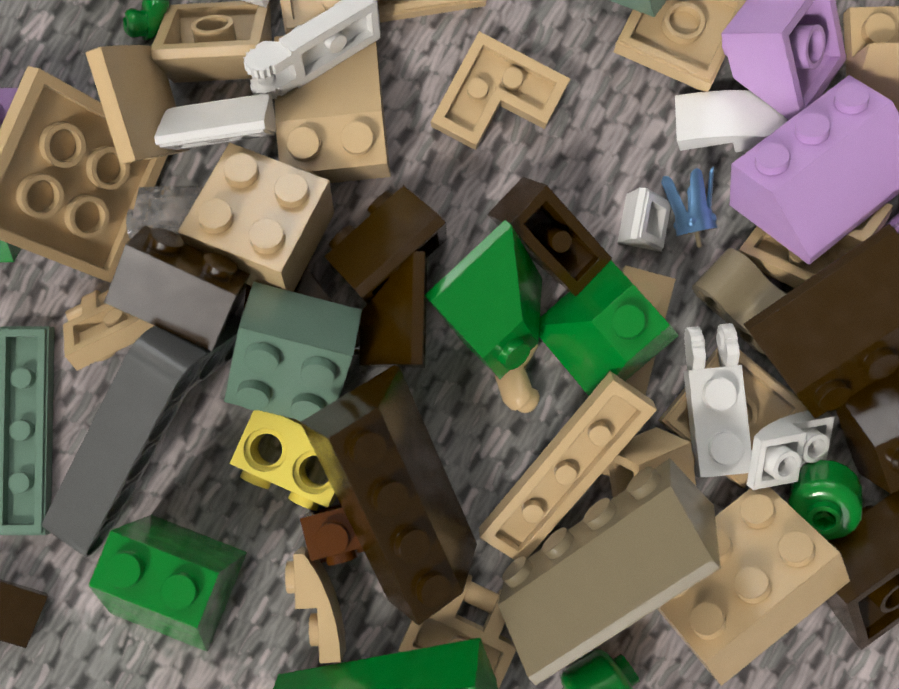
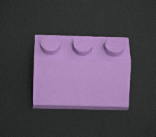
(821, 170)

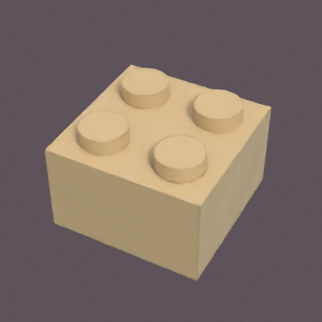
(260, 216)

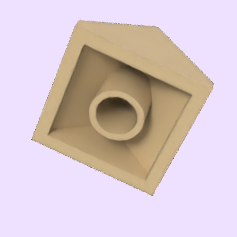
(209, 40)

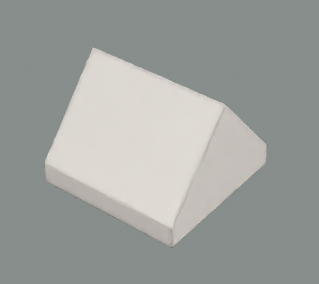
(644, 220)

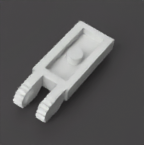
(313, 47)
(716, 405)

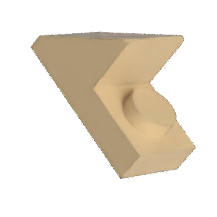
(873, 48)

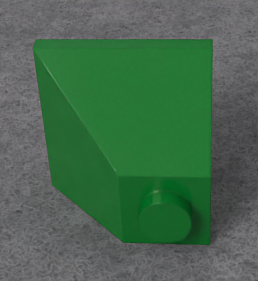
(493, 300)
(605, 329)

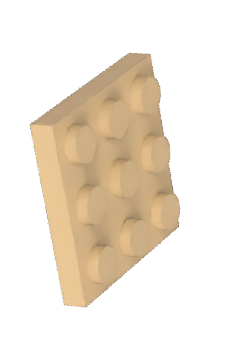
(64, 178)

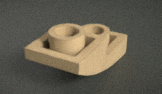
(315, 590)

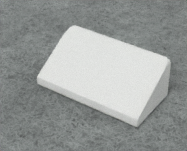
(216, 122)

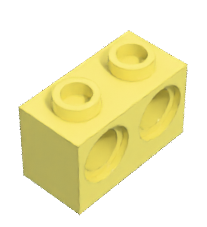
(289, 469)

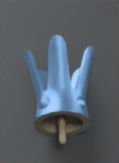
(699, 212)

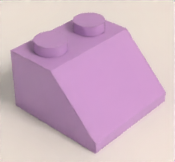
(785, 50)

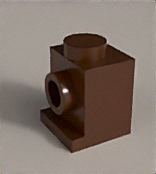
(330, 536)

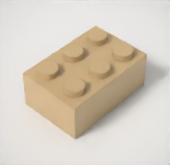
(767, 583)

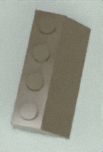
(609, 569)

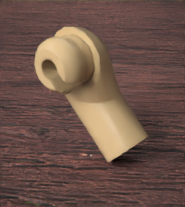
(517, 388)

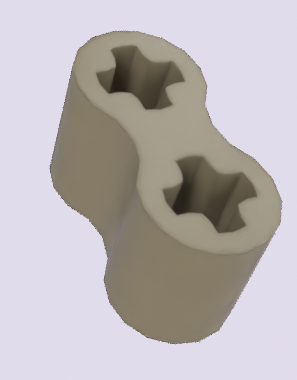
(736, 291)

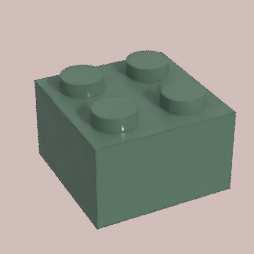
(291, 352)

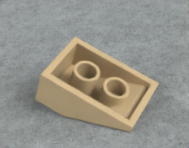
(336, 122)

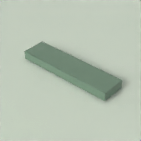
(26, 428)

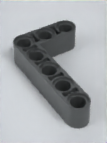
(128, 431)

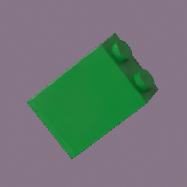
(167, 578)

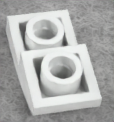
(724, 118)
(787, 446)

